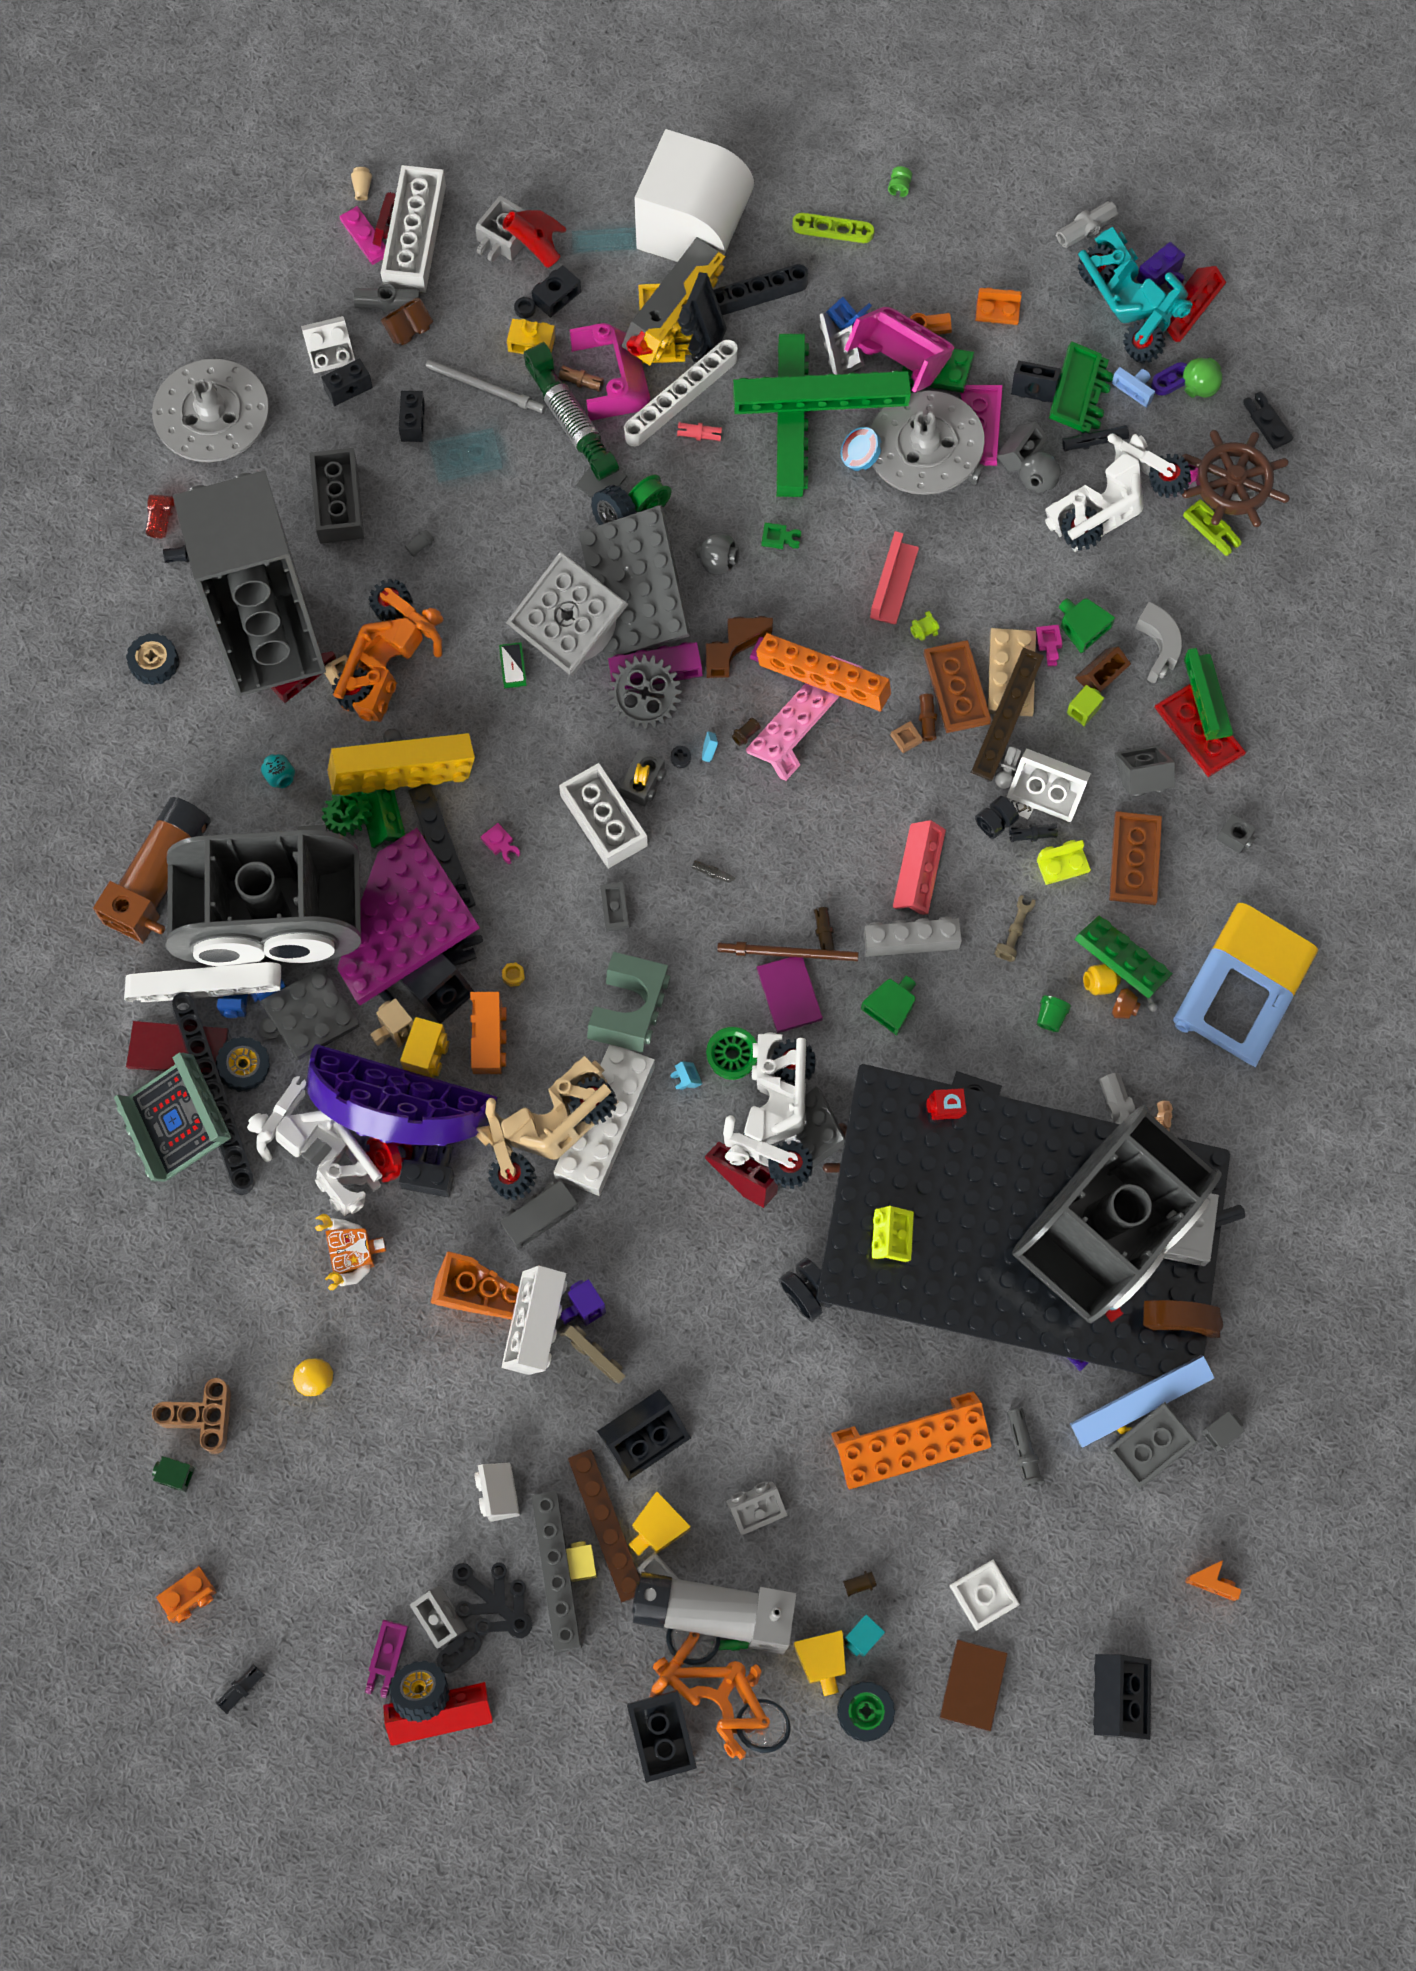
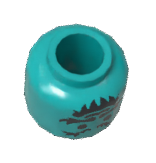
(278, 771)

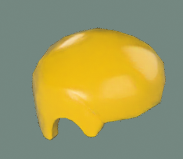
(312, 1377)

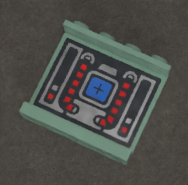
(173, 1119)

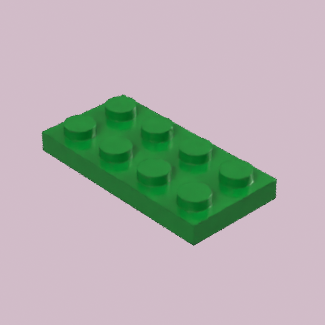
(1123, 956)

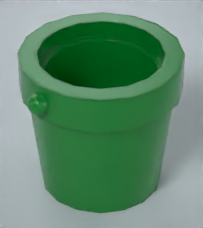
(1052, 1013)

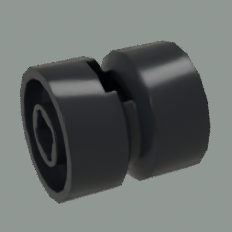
(1000, 814)

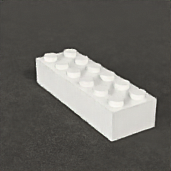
(413, 228)
(593, 1155)

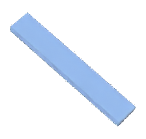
(1142, 1401)

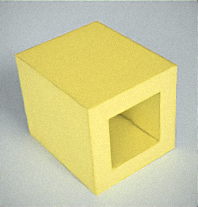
(581, 1561)

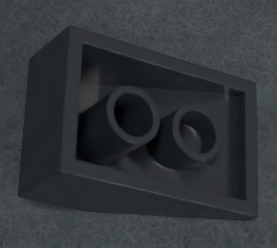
(661, 1736)

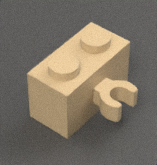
(394, 1023)

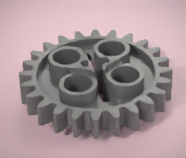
(639, 711)

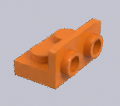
(998, 306)
(186, 1595)

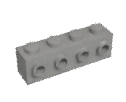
(912, 936)

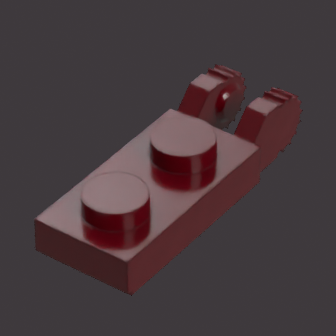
(384, 218)

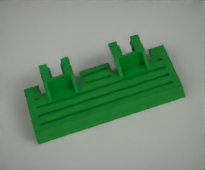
(1080, 386)

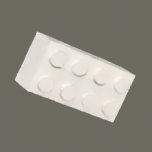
(603, 815)
(534, 1320)

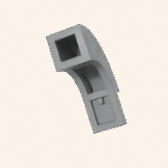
(1165, 632)

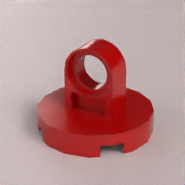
(387, 1157)

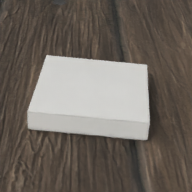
(984, 1595)

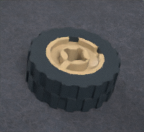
(162, 666)

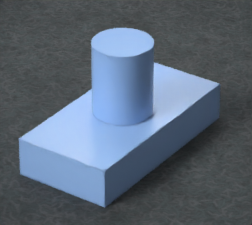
(1134, 386)

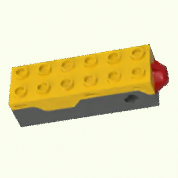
(658, 319)

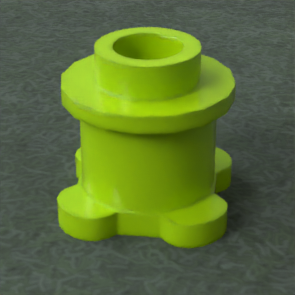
(924, 627)

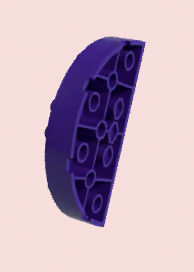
(392, 1101)

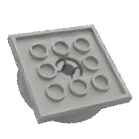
(546, 609)

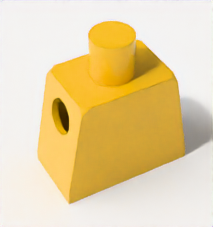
(657, 1526)
(823, 1659)

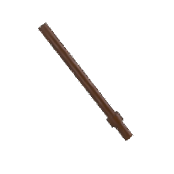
(743, 948)

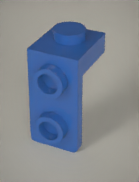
(844, 315)
(233, 1006)

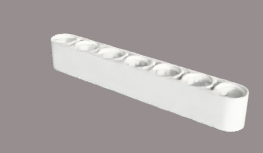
(684, 384)
(204, 982)

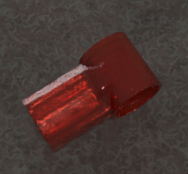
(159, 510)

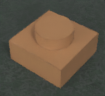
(906, 737)

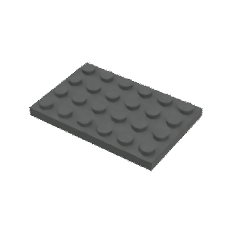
(654, 595)

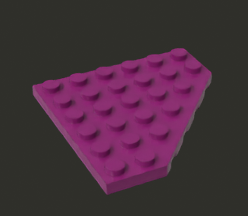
(405, 918)

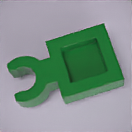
(776, 536)

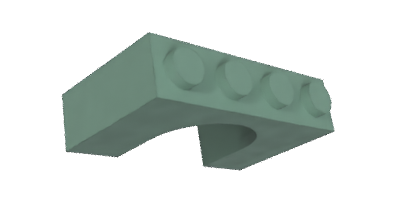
(632, 1028)

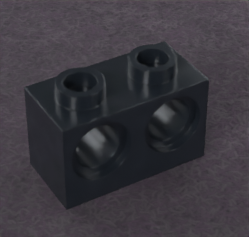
(411, 416)

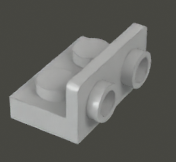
(756, 1507)

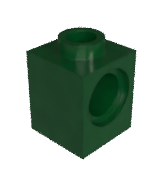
(173, 1473)

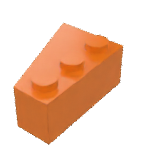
(487, 1033)

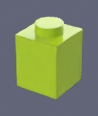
(1085, 705)

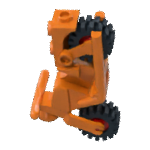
(377, 644)

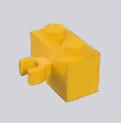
(527, 334)

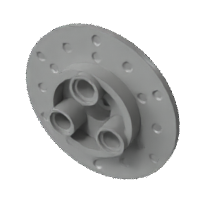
(211, 397)
(921, 435)

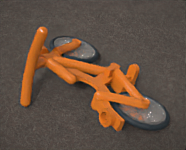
(760, 1722)

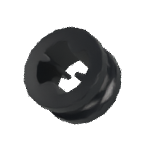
(686, 753)

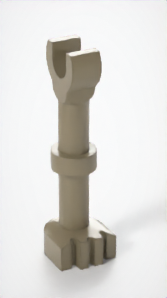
(1007, 950)

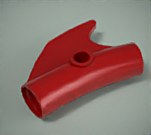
(535, 232)

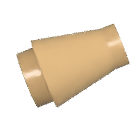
(361, 182)

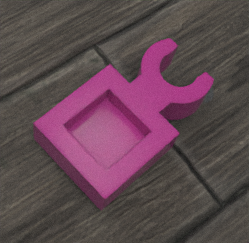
(499, 841)

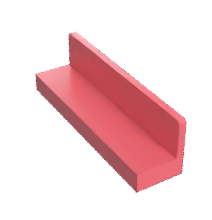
(894, 580)
(919, 867)

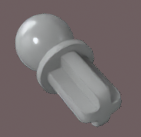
(1005, 778)

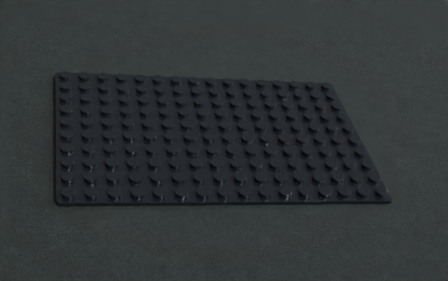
(973, 1198)

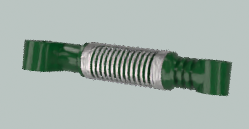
(565, 409)

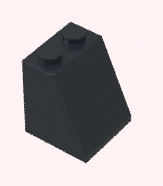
(438, 987)

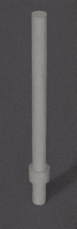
(522, 400)

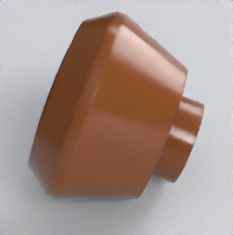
(1126, 1004)

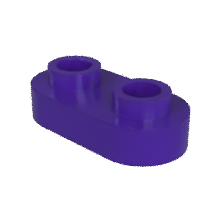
(1169, 379)

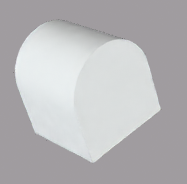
(690, 194)

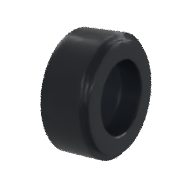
(524, 307)

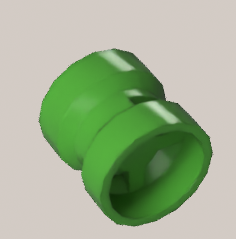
(900, 181)

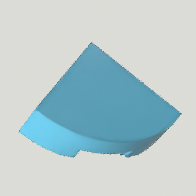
(709, 746)

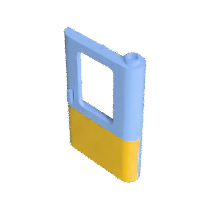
(1262, 953)

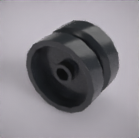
(803, 1289)

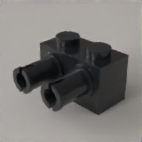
(425, 1177)

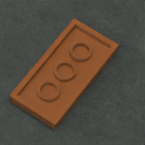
(957, 686)
(1135, 858)

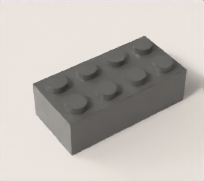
(336, 495)

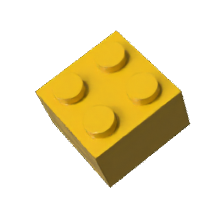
(424, 1048)

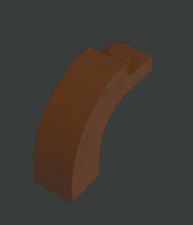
(1183, 1316)

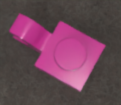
(1050, 640)

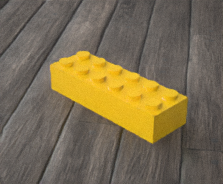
(400, 764)

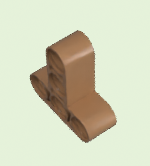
(203, 1414)

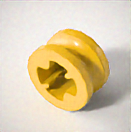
(641, 774)

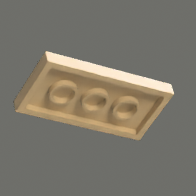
(1003, 656)

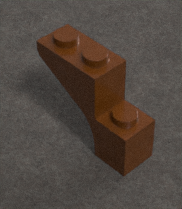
(741, 635)

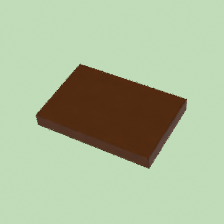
(973, 1685)

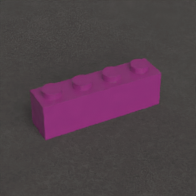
(682, 658)

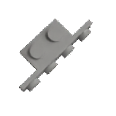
(840, 360)

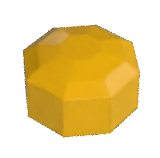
(513, 974)

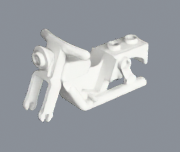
(299, 1132)

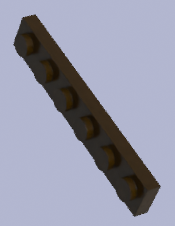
(1007, 714)

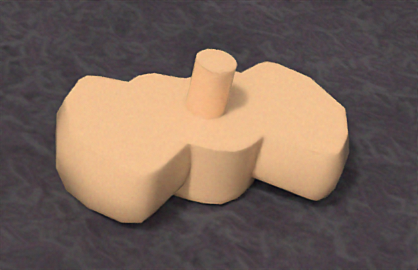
(1164, 1113)

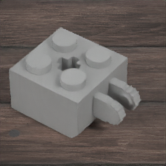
(493, 235)

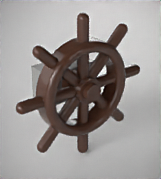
(1233, 487)

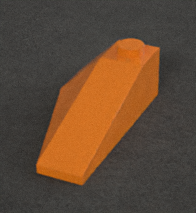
(473, 1288)

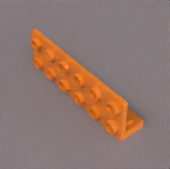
(913, 1443)

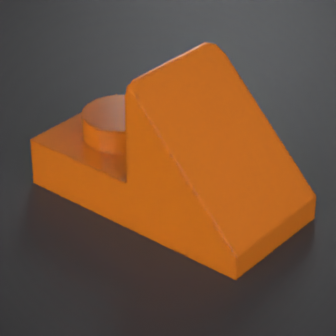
(1207, 1580)

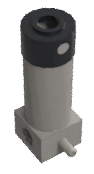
(717, 1611)

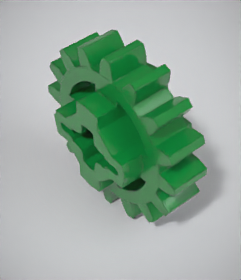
(347, 813)

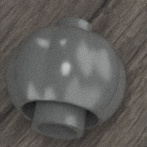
(1040, 472)
(718, 553)

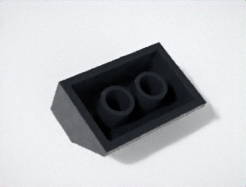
(644, 1434)
(1122, 1696)

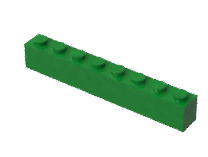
(821, 392)
(792, 425)

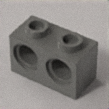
(628, 785)

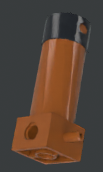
(133, 901)

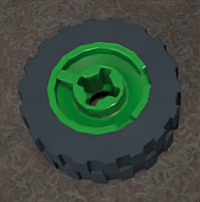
(852, 1719)

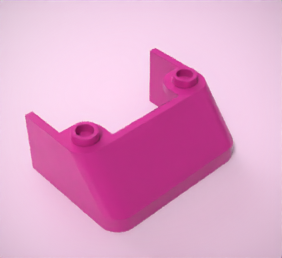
(903, 341)
(625, 393)

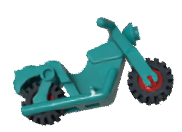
(1132, 300)

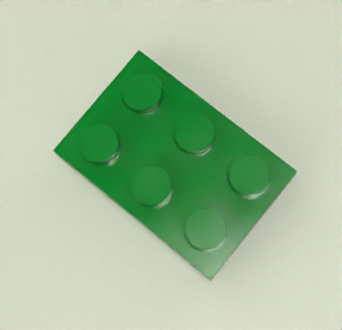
(954, 373)

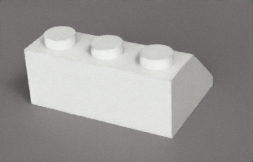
(1048, 785)

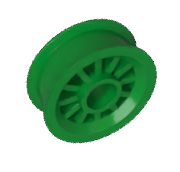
(650, 493)
(725, 1035)

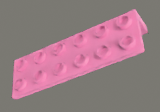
(790, 726)

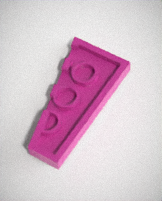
(987, 404)

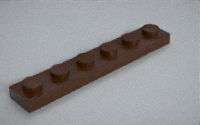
(605, 1524)

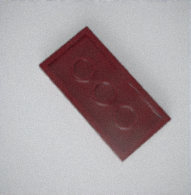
(156, 1043)

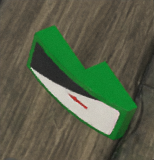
(512, 665)

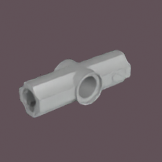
(1087, 224)
(1118, 1102)

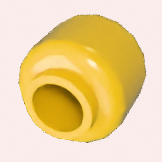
(1101, 980)

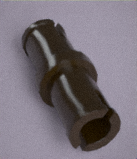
(824, 929)

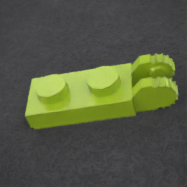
(1200, 517)

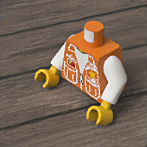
(349, 1250)

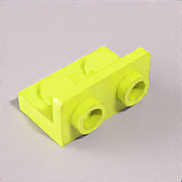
(1063, 861)
(892, 1233)

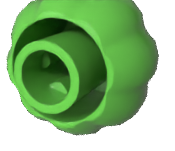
(1202, 377)

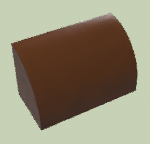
(1104, 669)

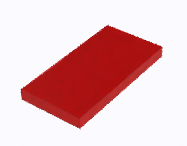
(1184, 720)

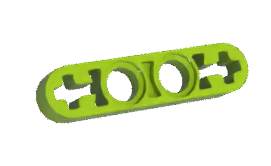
(833, 225)

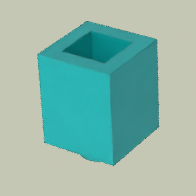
(863, 1636)

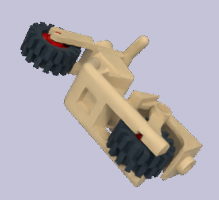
(546, 1134)

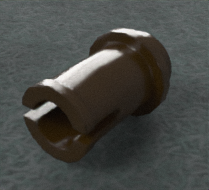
(745, 732)
(860, 1583)

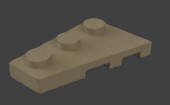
(610, 1368)

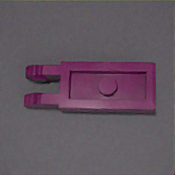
(386, 1655)

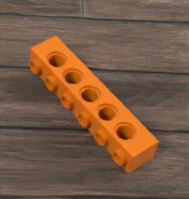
(824, 672)

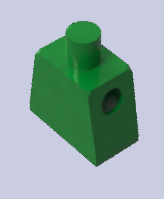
(1084, 622)
(891, 1003)

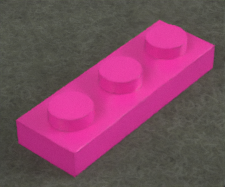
(363, 234)

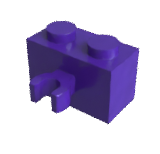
(1164, 261)
(585, 1303)

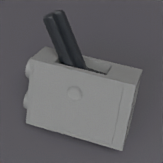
(1197, 1243)

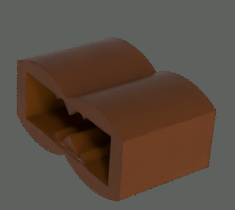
(407, 321)

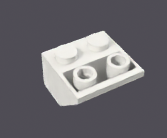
(328, 344)
(498, 1491)

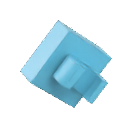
(688, 1075)

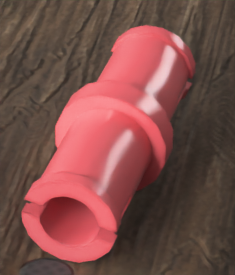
(699, 431)

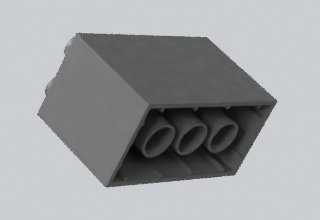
(249, 582)

